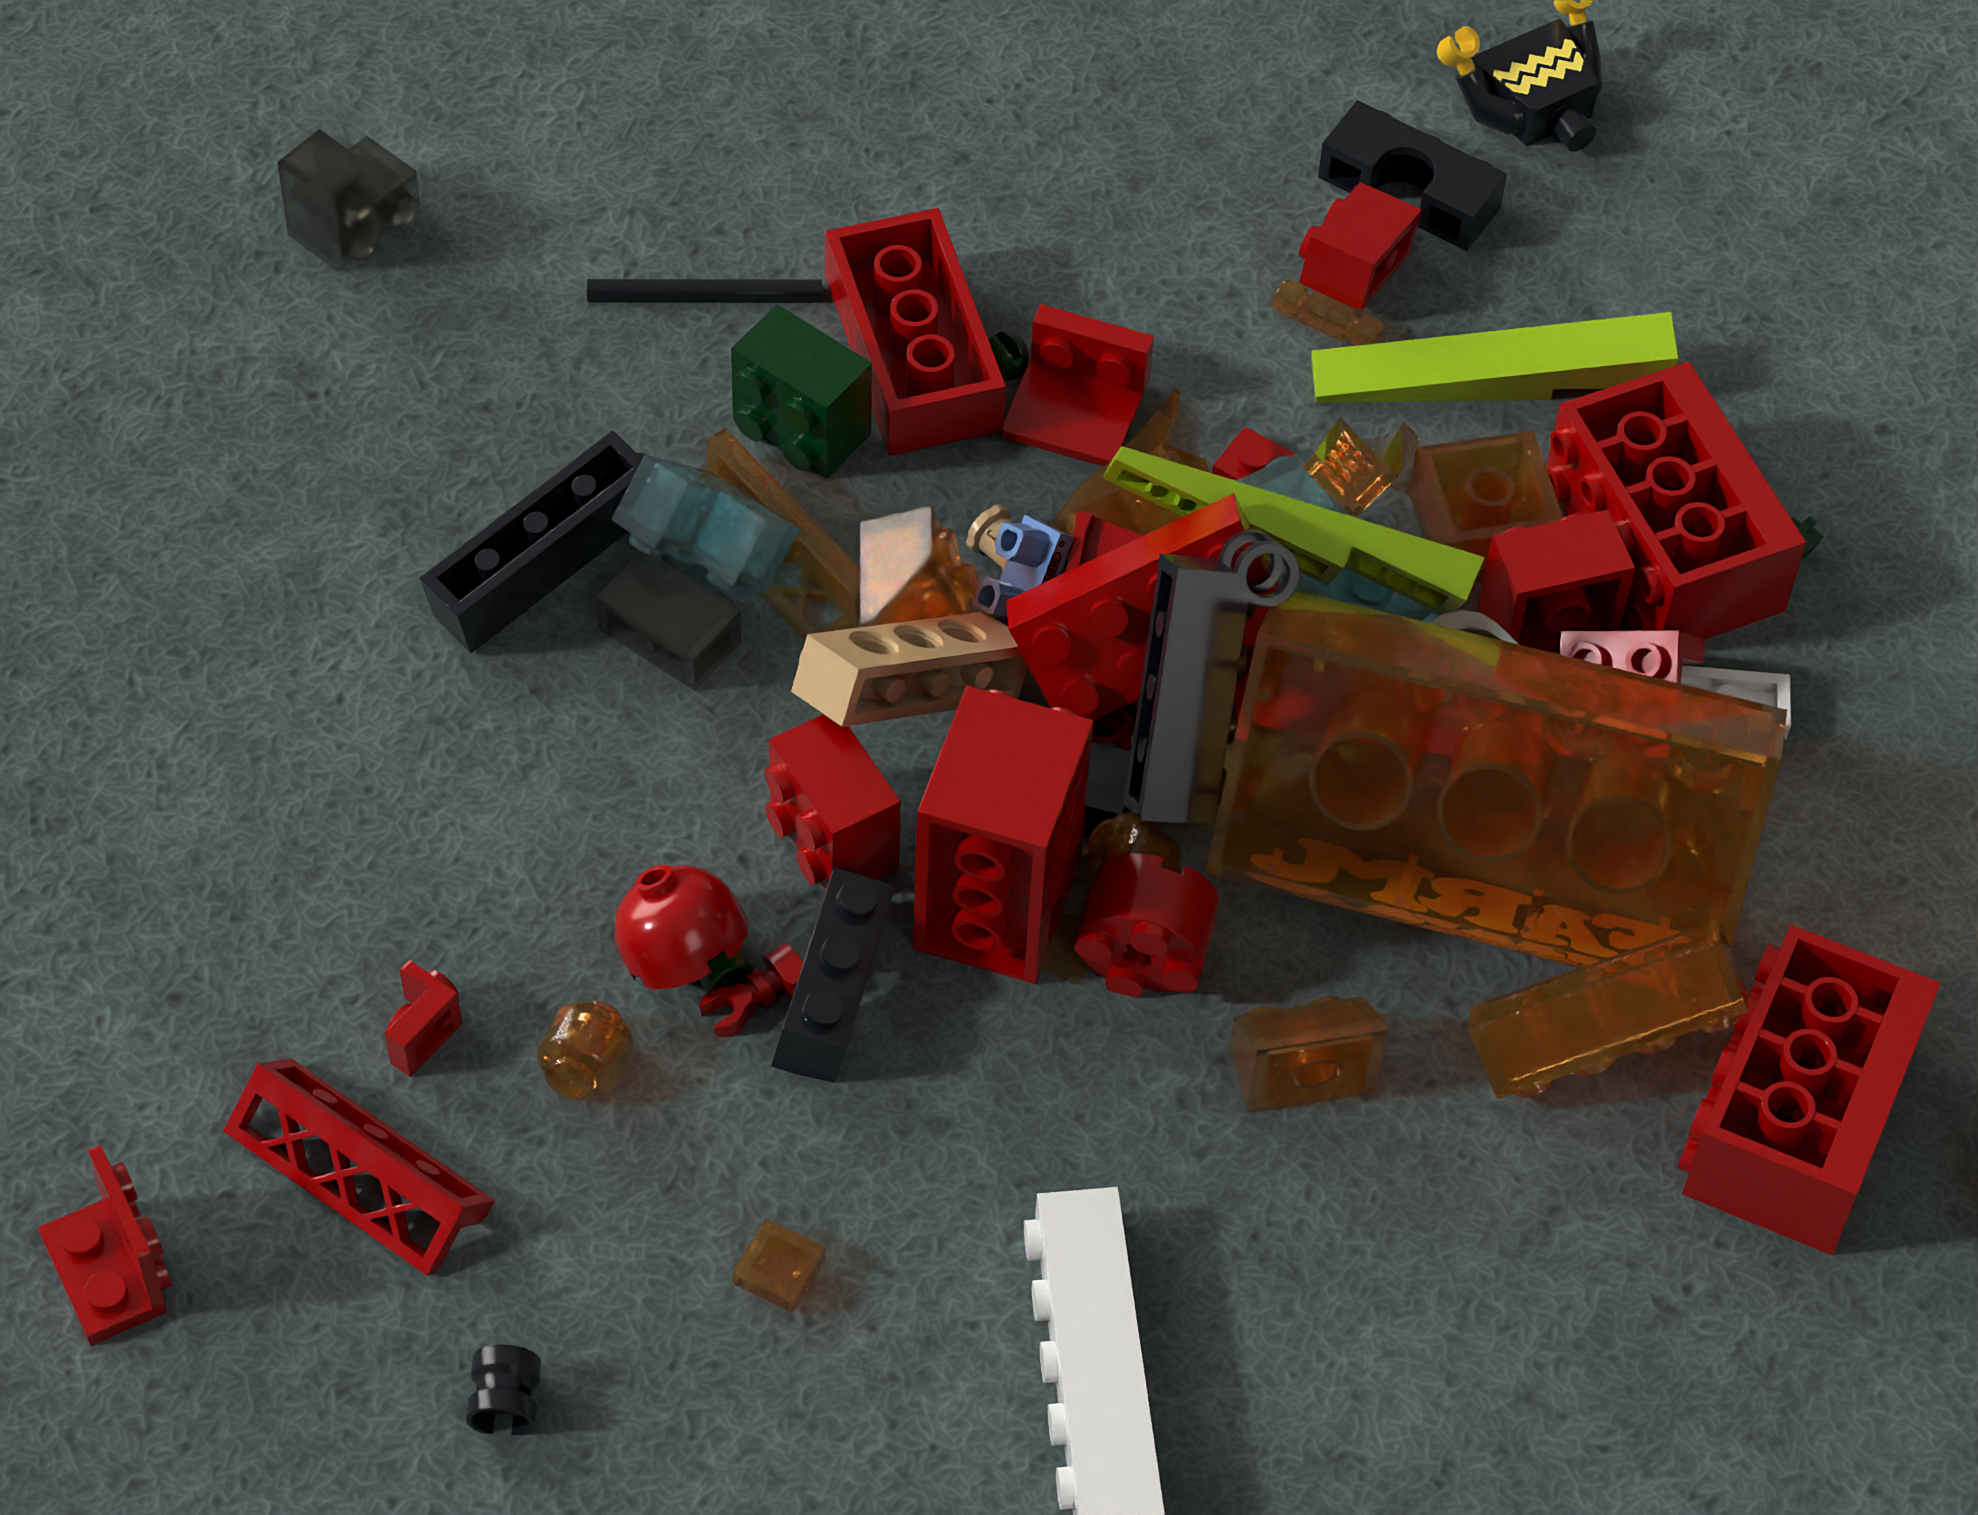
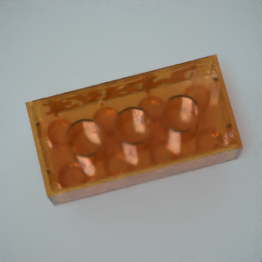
(1489, 785)

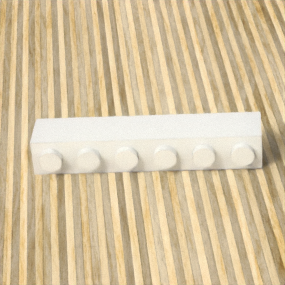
(1093, 1355)

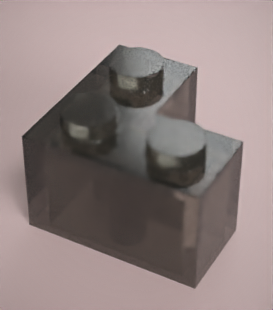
(345, 197)

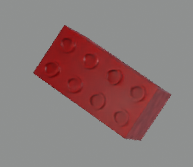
(1685, 498)
(1000, 832)
(1805, 1087)

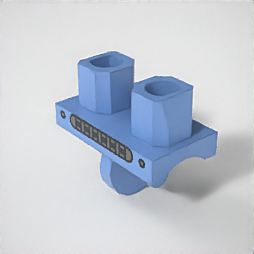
(1033, 557)

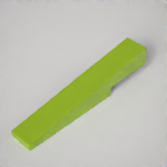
(1498, 363)
(1316, 536)

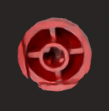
(676, 924)

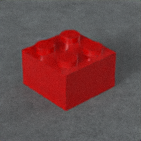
(1557, 579)
(832, 802)

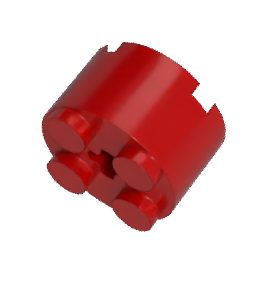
(1147, 925)

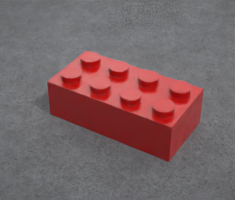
(918, 327)
(1091, 624)

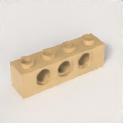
(906, 667)

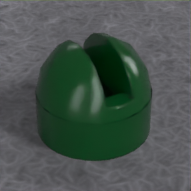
(1016, 345)
(732, 969)

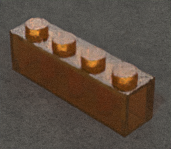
(1609, 1011)

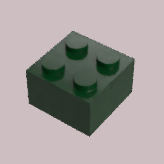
(801, 392)

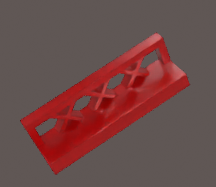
(369, 1143)

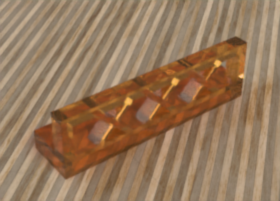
(1353, 470)
(811, 552)

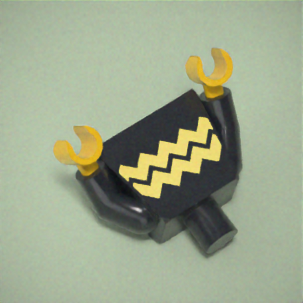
(1534, 81)

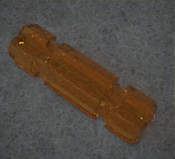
(1326, 314)

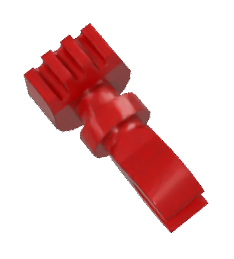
(760, 988)

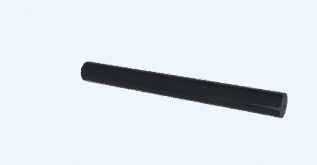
(705, 290)

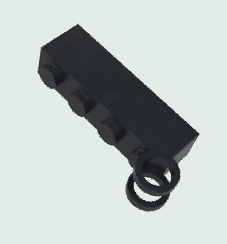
(532, 545)
(1192, 676)

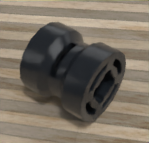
(504, 1386)

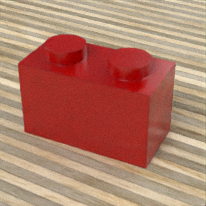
(1358, 245)

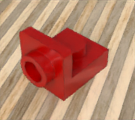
(426, 1024)

